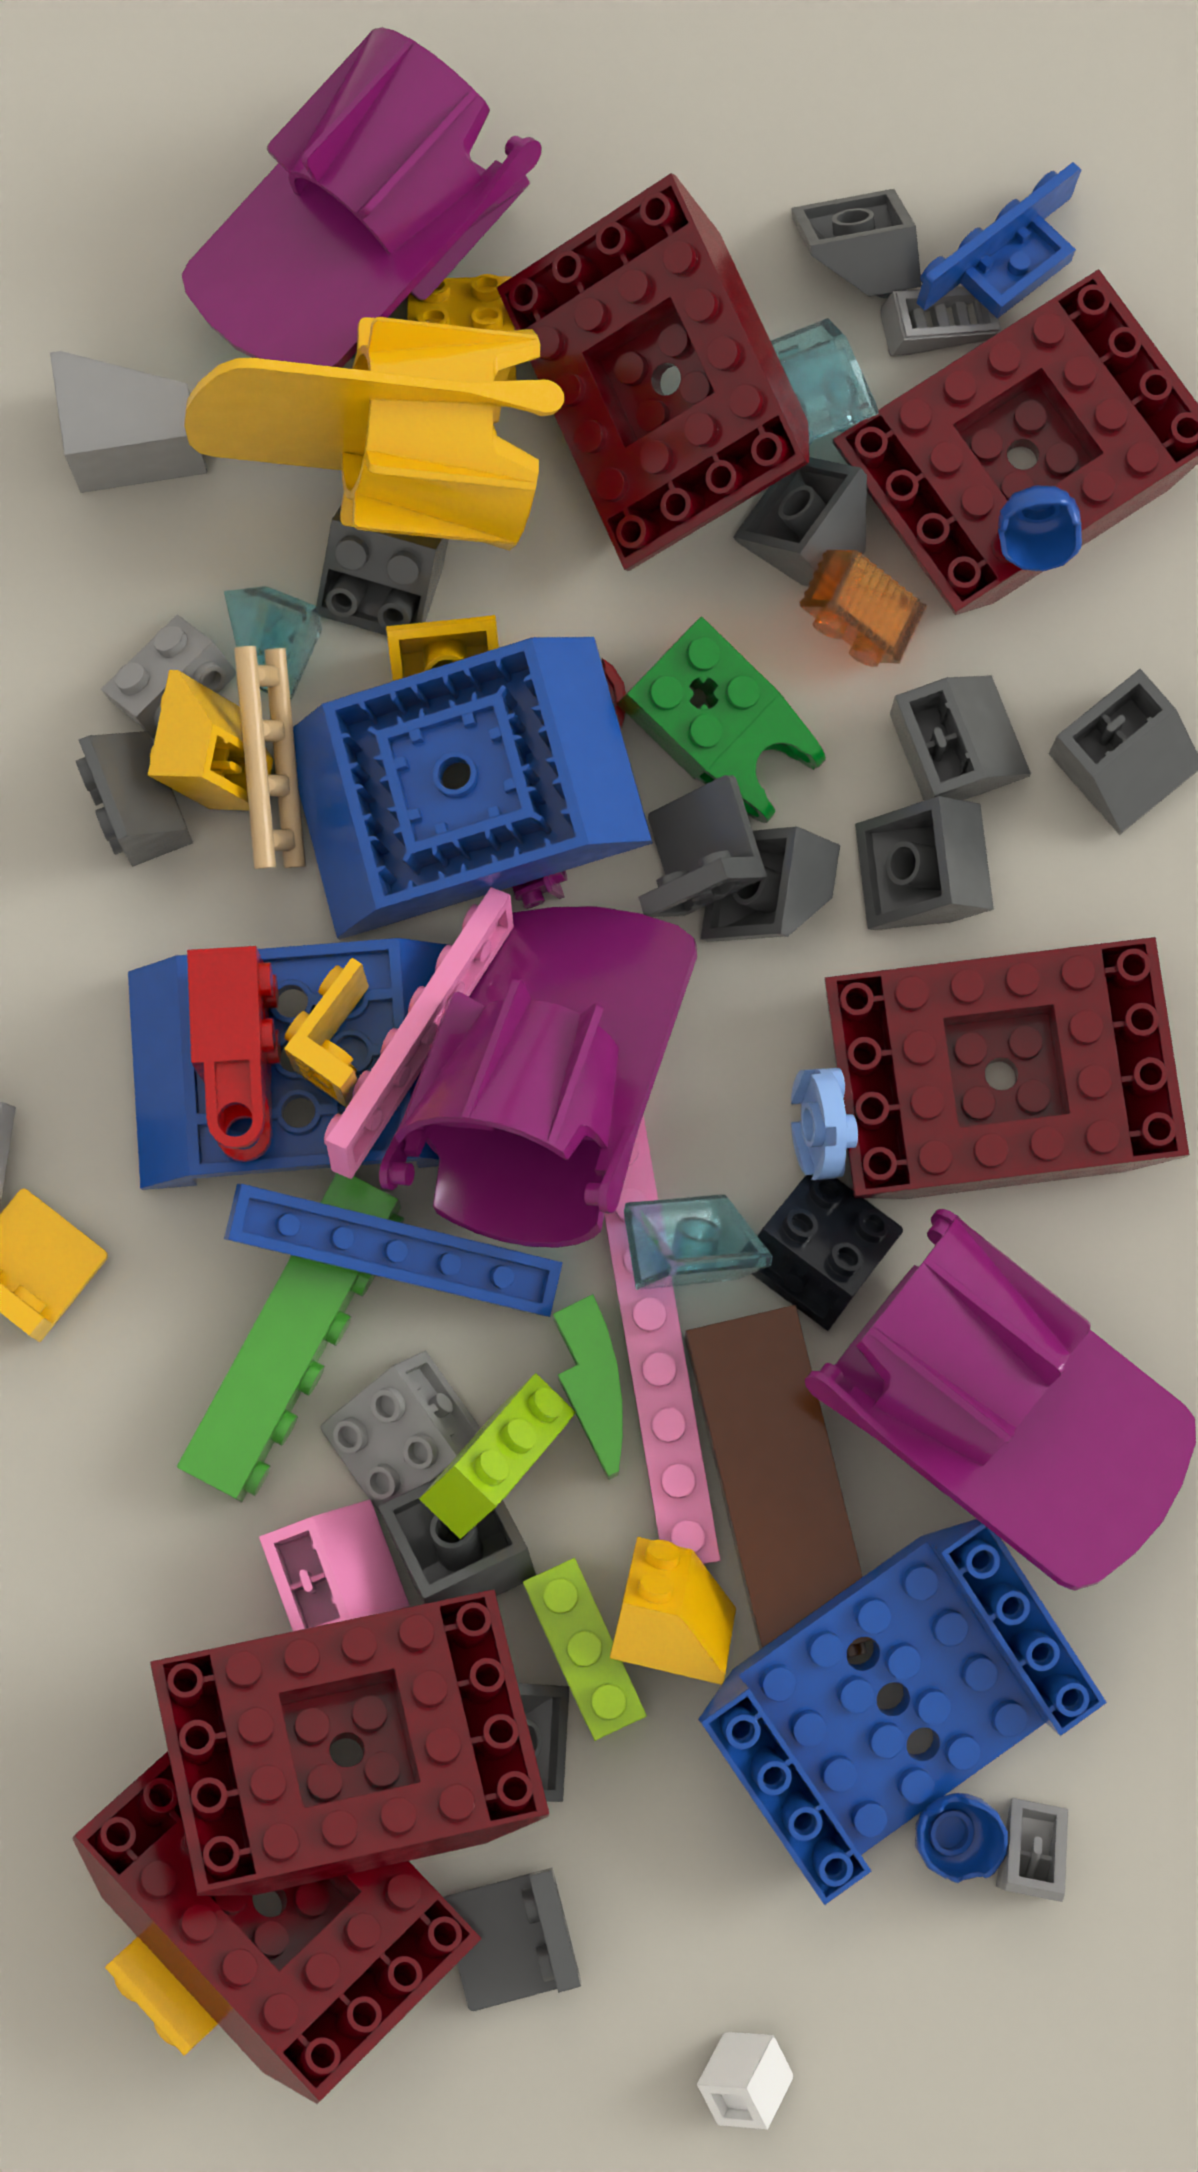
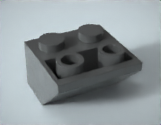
(378, 577)
(958, 737)
(1127, 751)
(138, 811)

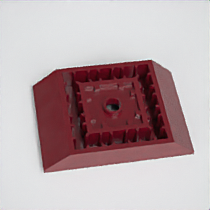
(616, 313)
(1066, 383)
(1071, 1022)
(418, 1691)
(290, 1989)

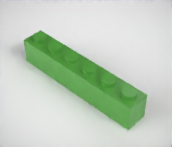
(281, 1358)

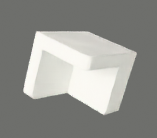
(745, 2080)

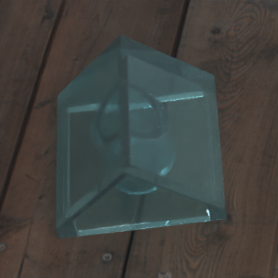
(691, 1242)

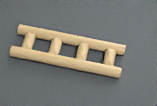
(254, 735)

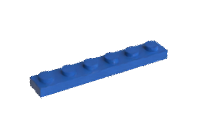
(392, 1250)

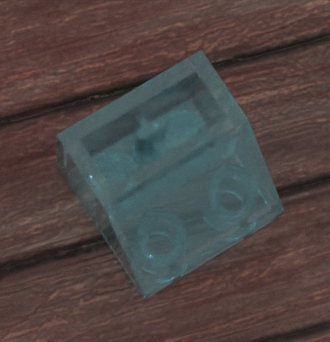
(825, 378)

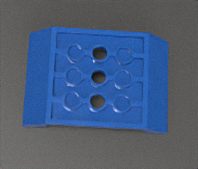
(171, 1095)
(973, 1665)

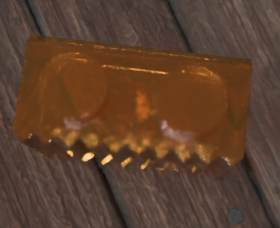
(862, 607)

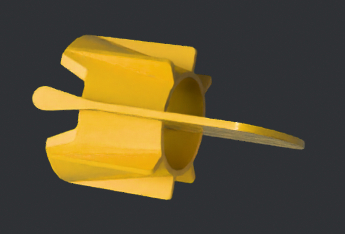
(400, 425)

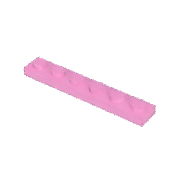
(406, 1048)

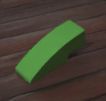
(594, 1381)

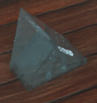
(272, 621)

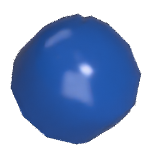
(1040, 528)
(961, 1837)

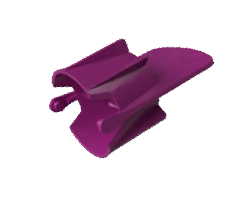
(360, 208)
(546, 1074)
(1014, 1408)

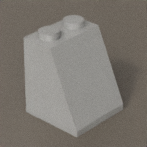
(121, 424)

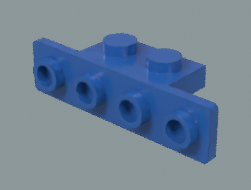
(1010, 254)

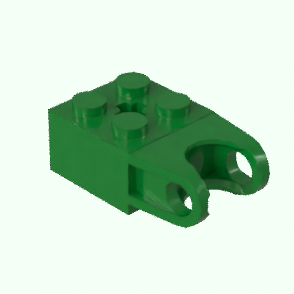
(739, 723)

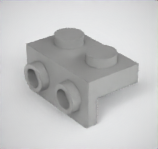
(143, 680)

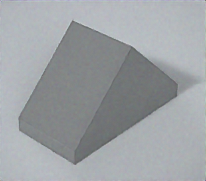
(1035, 1850)

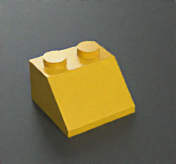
(673, 1614)

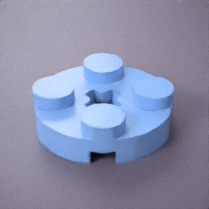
(824, 1127)

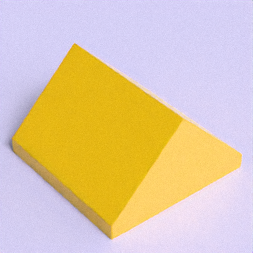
(438, 643)

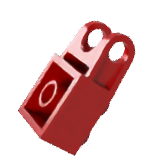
(234, 1043)

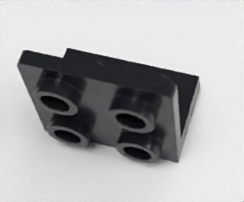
(824, 1247)

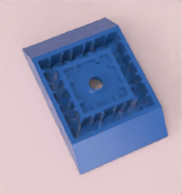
(540, 797)

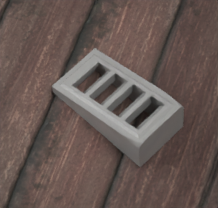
(908, 329)

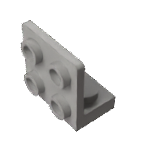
(401, 1429)

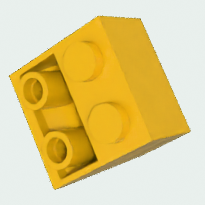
(200, 745)
(161, 1996)

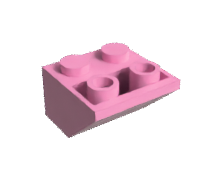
(334, 1567)

